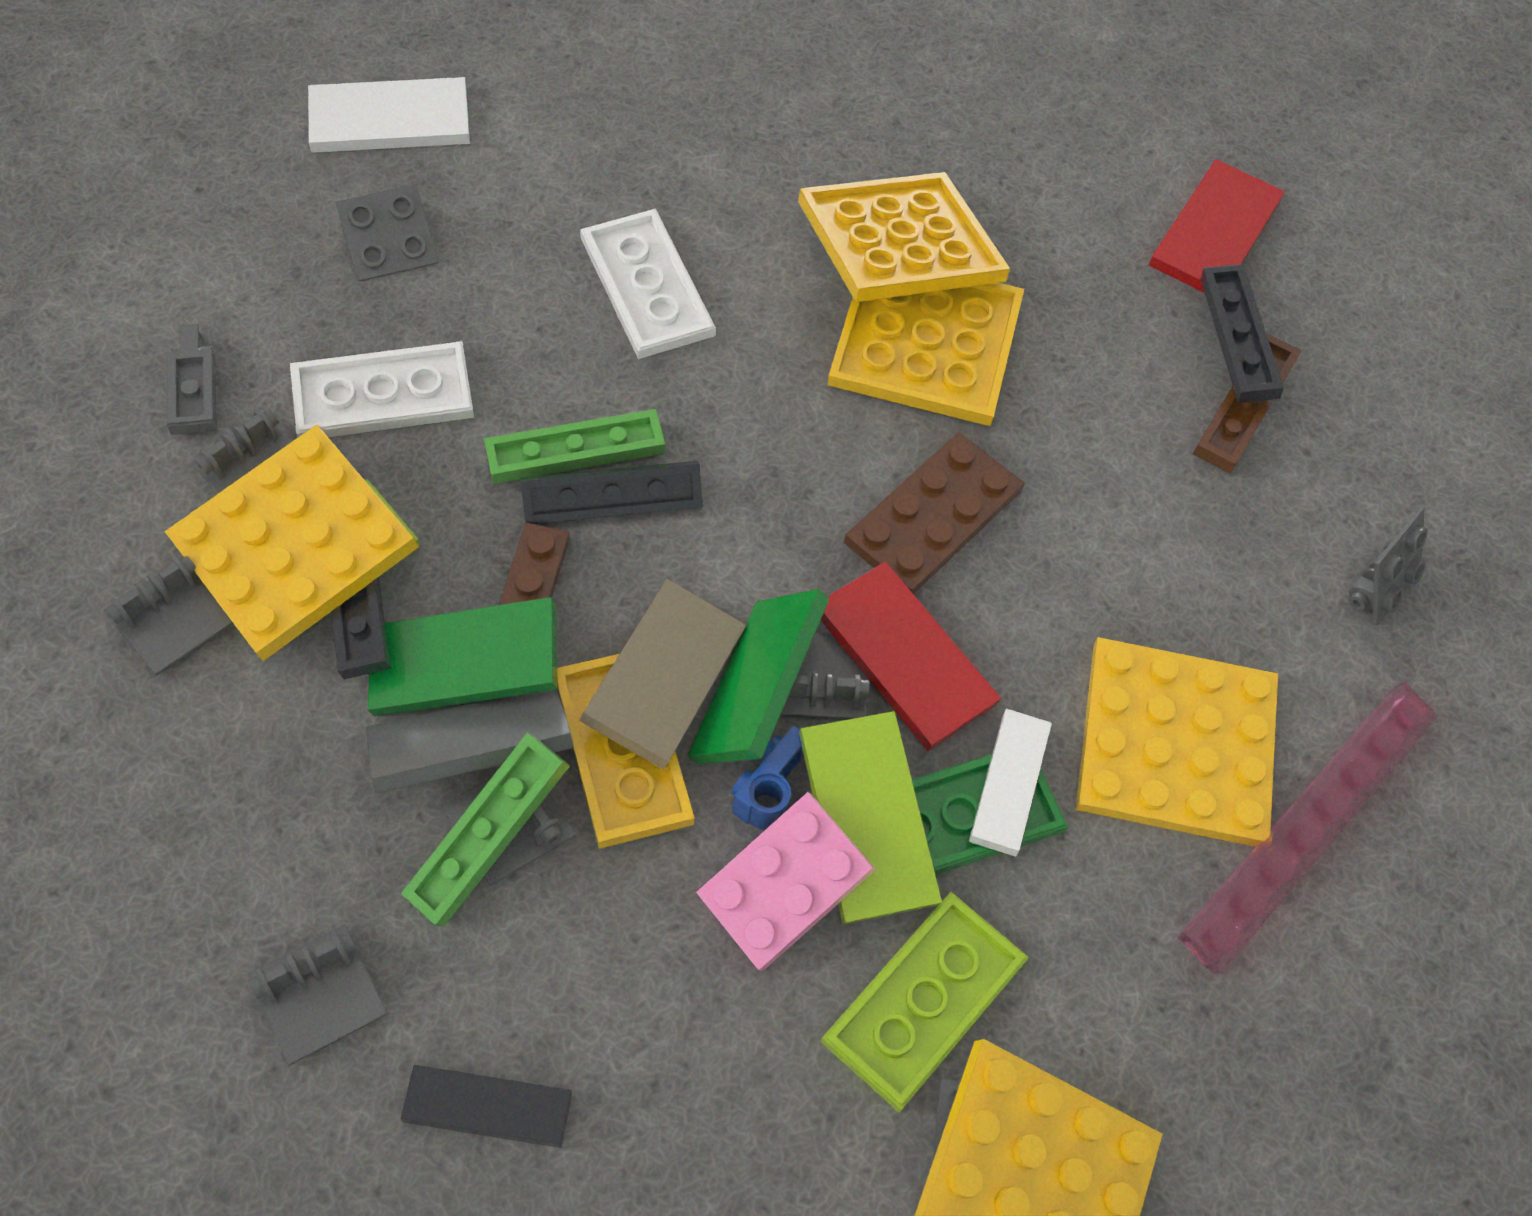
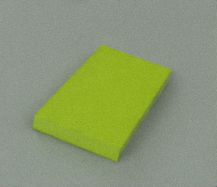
(867, 789)
(924, 1001)

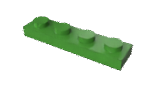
(574, 446)
(485, 830)

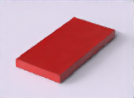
(1216, 224)
(907, 656)

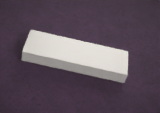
(1010, 782)

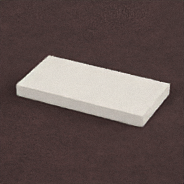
(388, 114)
(647, 283)
(382, 390)

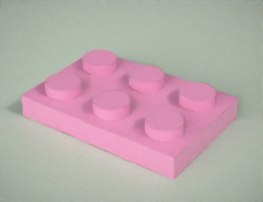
(785, 881)

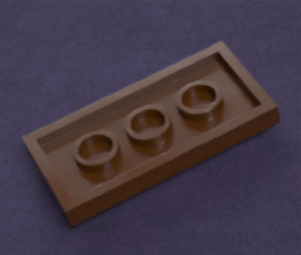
(934, 512)

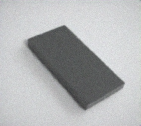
(462, 738)

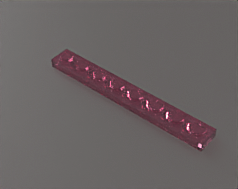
(1307, 829)

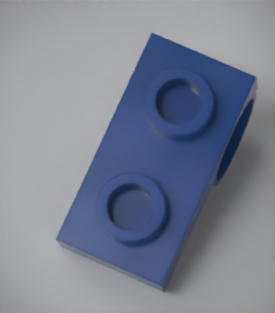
(768, 779)

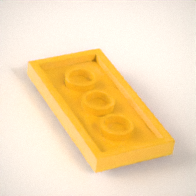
(622, 790)

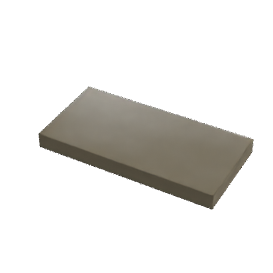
(663, 674)

